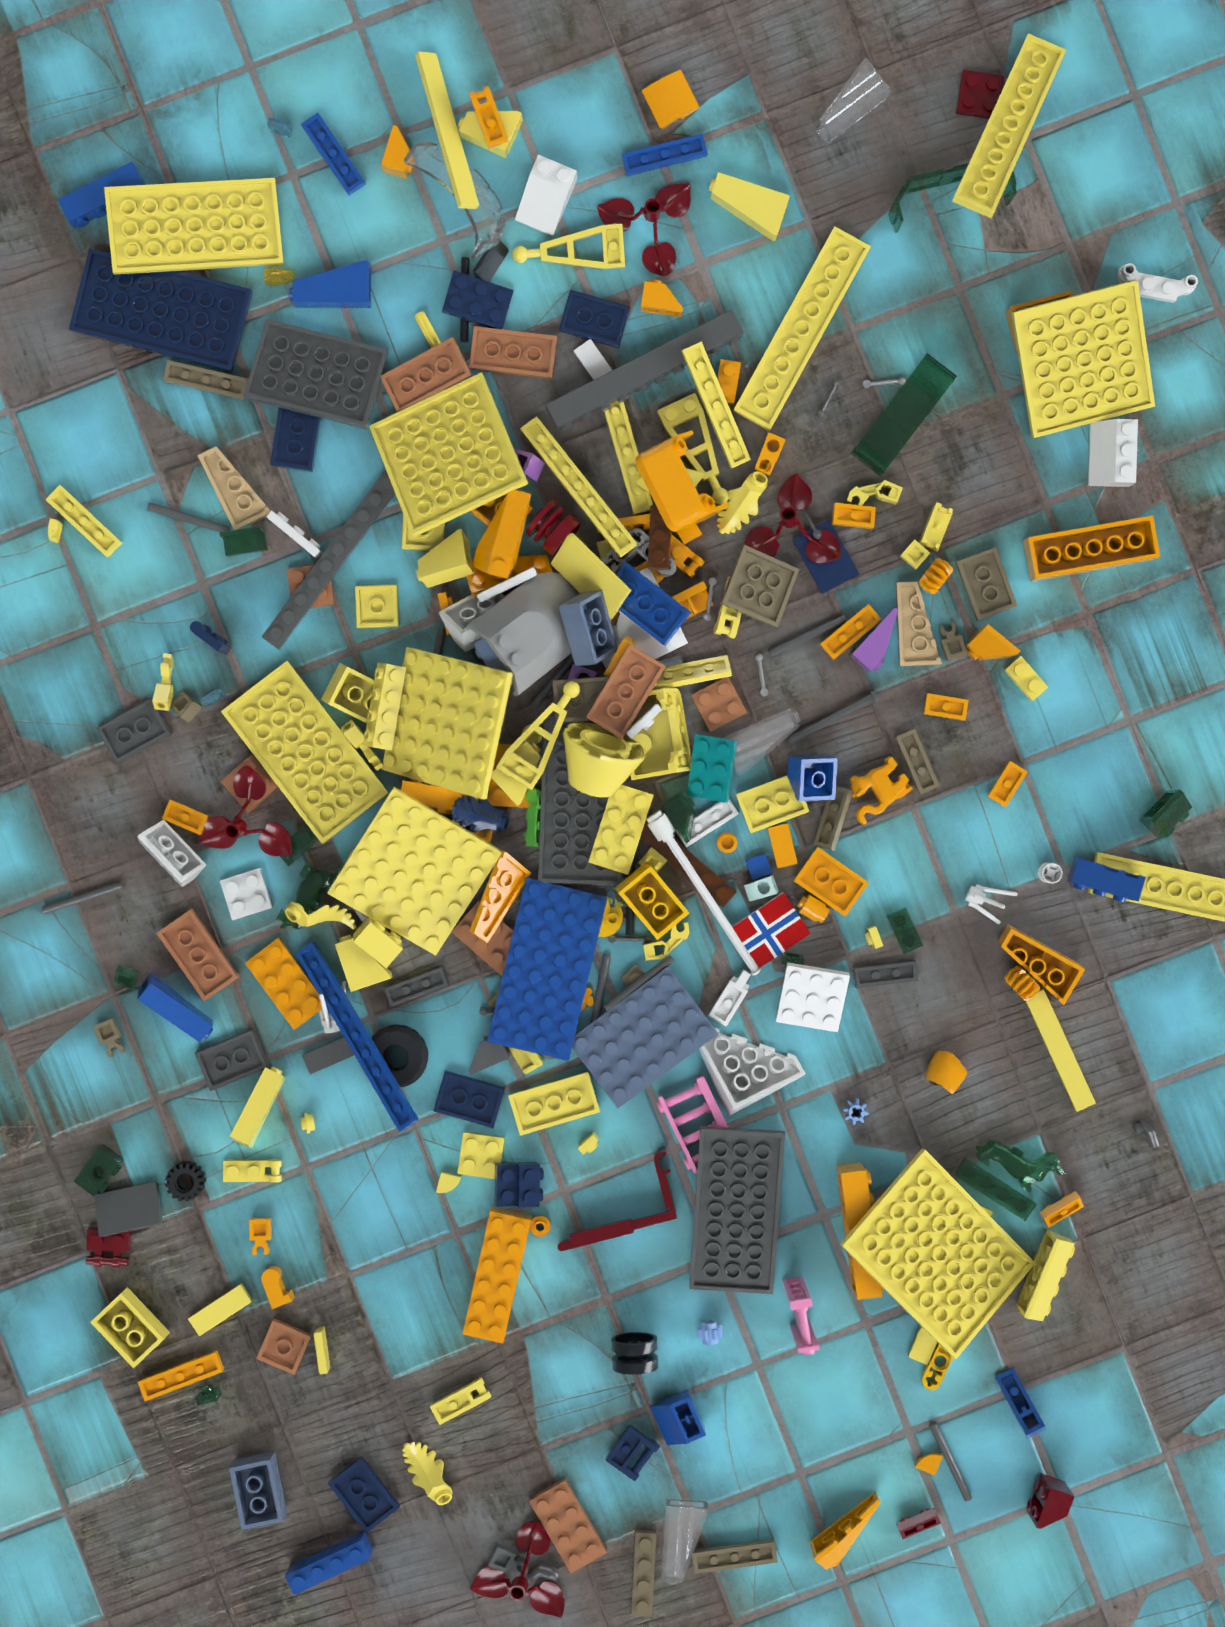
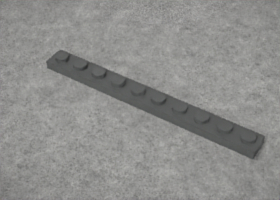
(330, 562)

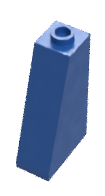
(335, 288)
(174, 1008)

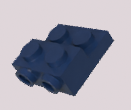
(518, 1184)

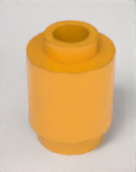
(813, 908)

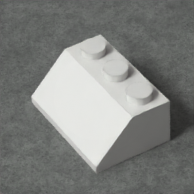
(1113, 453)
(461, 614)
(172, 852)

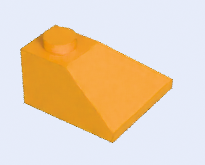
(990, 644)

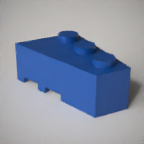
(1105, 880)

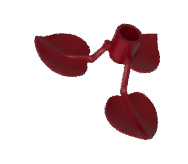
(671, 199)
(794, 496)
(223, 834)
(544, 1599)

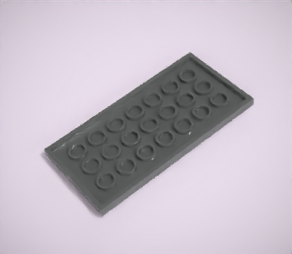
(568, 823)
(736, 1209)

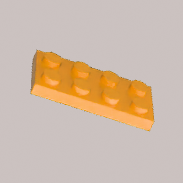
(285, 983)

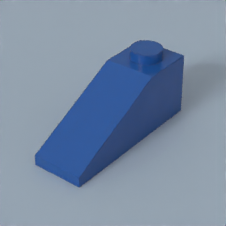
(1020, 1403)

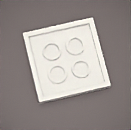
(812, 997)

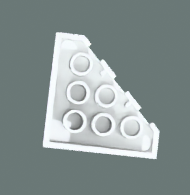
(643, 640)
(746, 1071)

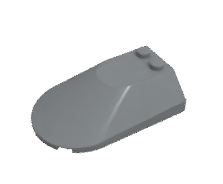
(528, 628)

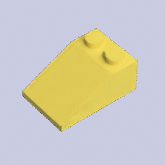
(349, 692)

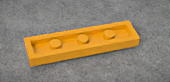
(181, 1375)

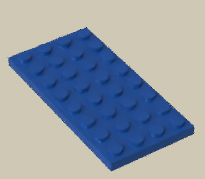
(547, 969)

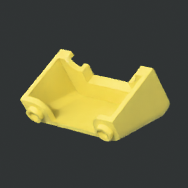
(668, 735)

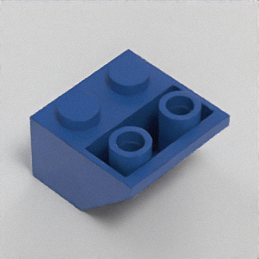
(678, 1419)

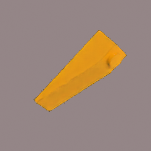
(501, 542)
(835, 1541)

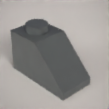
(488, 1055)

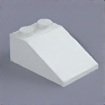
(546, 195)

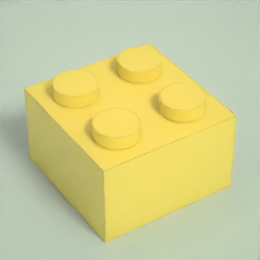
(378, 941)

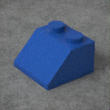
(813, 776)

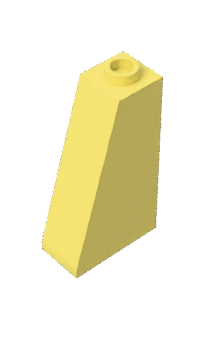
(751, 203)
(258, 1107)

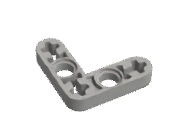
(641, 549)

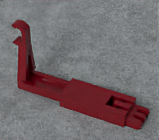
(628, 1225)

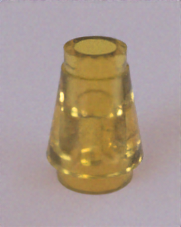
(278, 276)

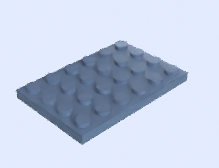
(643, 1037)

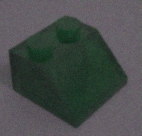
(1166, 813)

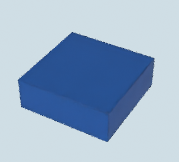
(758, 866)

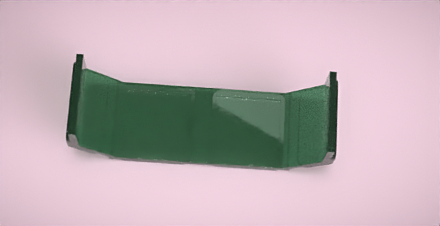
(936, 179)
(904, 414)

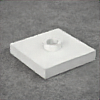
(645, 721)

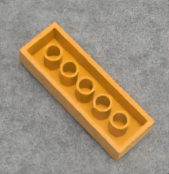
(1091, 548)
(855, 1203)
(497, 1274)

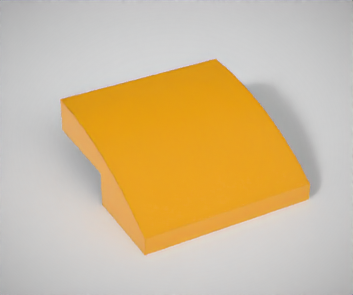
(670, 98)

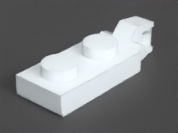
(730, 998)

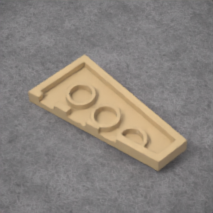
(234, 493)
(915, 636)

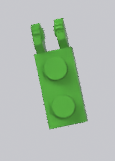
(533, 813)

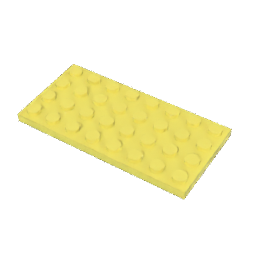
(193, 226)
(305, 752)

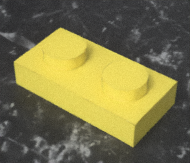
(1026, 678)

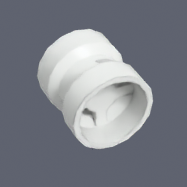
(1053, 873)

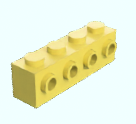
(384, 706)

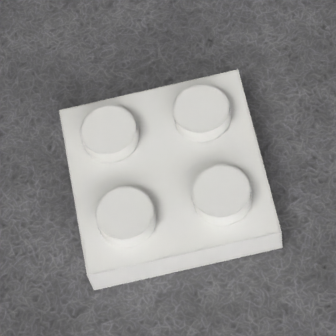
(246, 894)

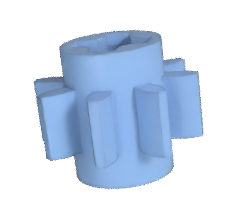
(851, 1105)
(709, 1332)

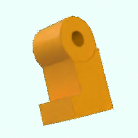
(769, 453)
(275, 1287)

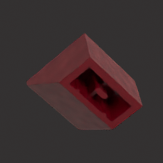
(1050, 1501)

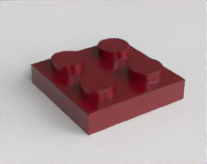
(978, 93)

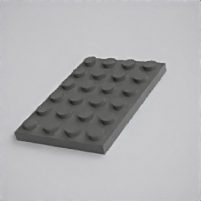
(316, 374)

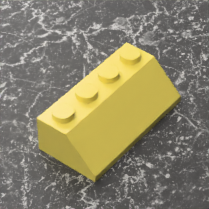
(1045, 1275)

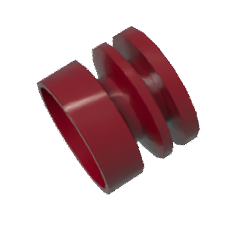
(551, 526)

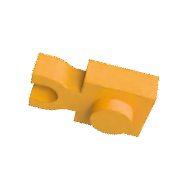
(260, 1231)

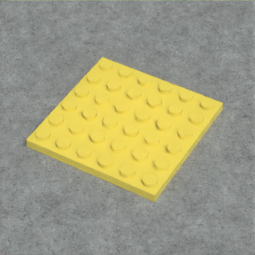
(1083, 358)
(448, 454)
(448, 722)
(414, 871)

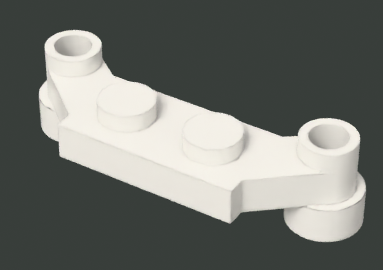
(1157, 287)

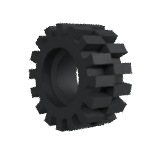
(174, 1187)

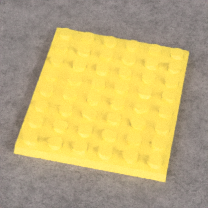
(938, 1253)

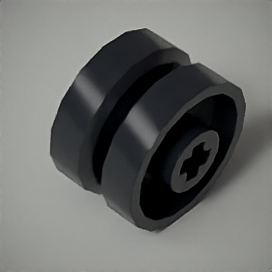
(634, 1353)

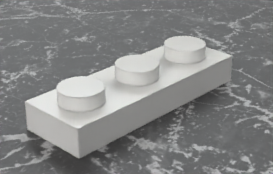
(295, 533)

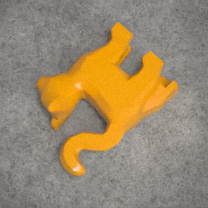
(882, 786)

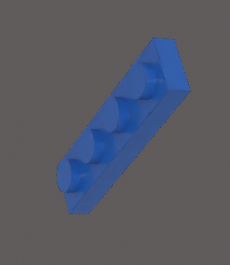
(333, 154)
(664, 155)

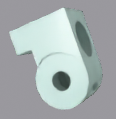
(761, 888)

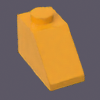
(394, 155)
(659, 299)

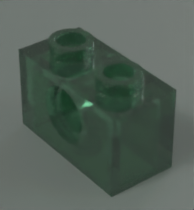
(90, 1179)

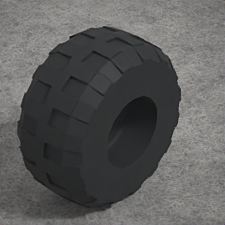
(412, 1043)

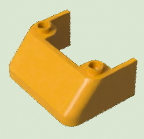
(672, 485)

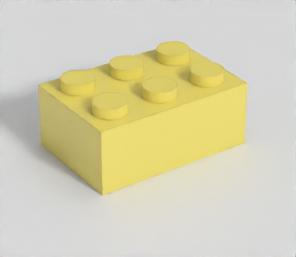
(130, 1327)

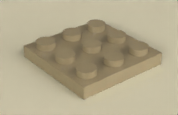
(759, 586)

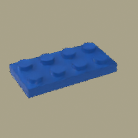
(650, 605)

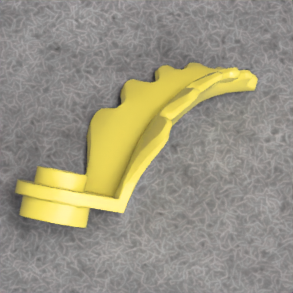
(742, 502)
(296, 913)
(427, 1472)

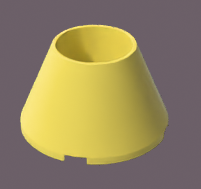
(599, 759)

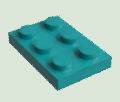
(711, 767)

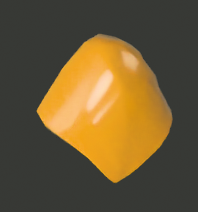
(946, 1071)

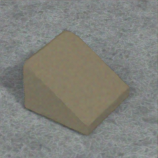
(185, 706)

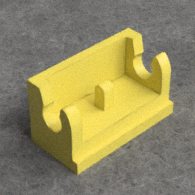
(935, 527)
(527, 1060)

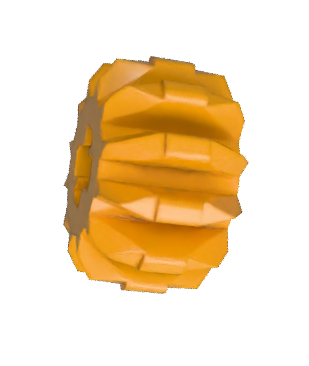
(935, 576)
(1022, 983)

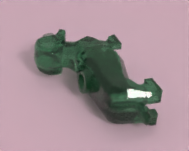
(309, 892)
(1019, 1166)

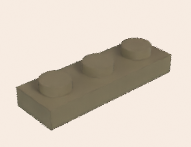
(917, 761)
(833, 819)

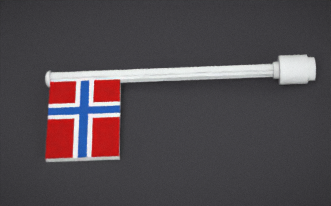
(759, 935)

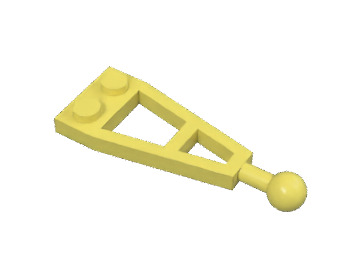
(612, 249)
(685, 410)
(518, 767)

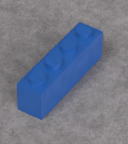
(90, 201)
(329, 1563)

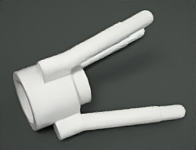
(976, 896)
(327, 1020)

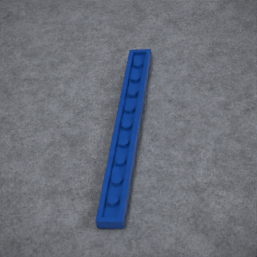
(357, 1037)

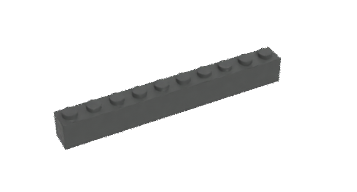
(641, 372)

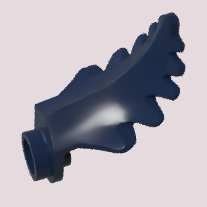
(479, 814)

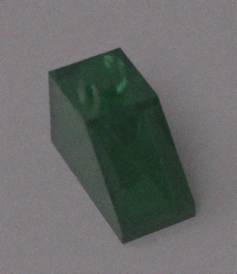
(680, 814)

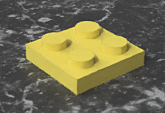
(480, 1154)

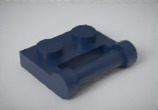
(214, 640)
(626, 1449)

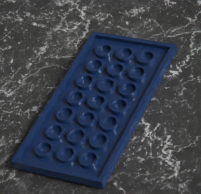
(162, 312)

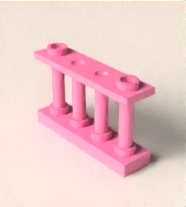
(708, 1106)
(799, 1301)

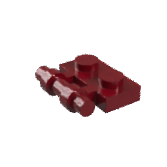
(115, 1243)

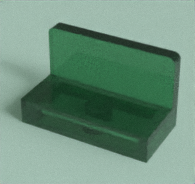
(244, 541)

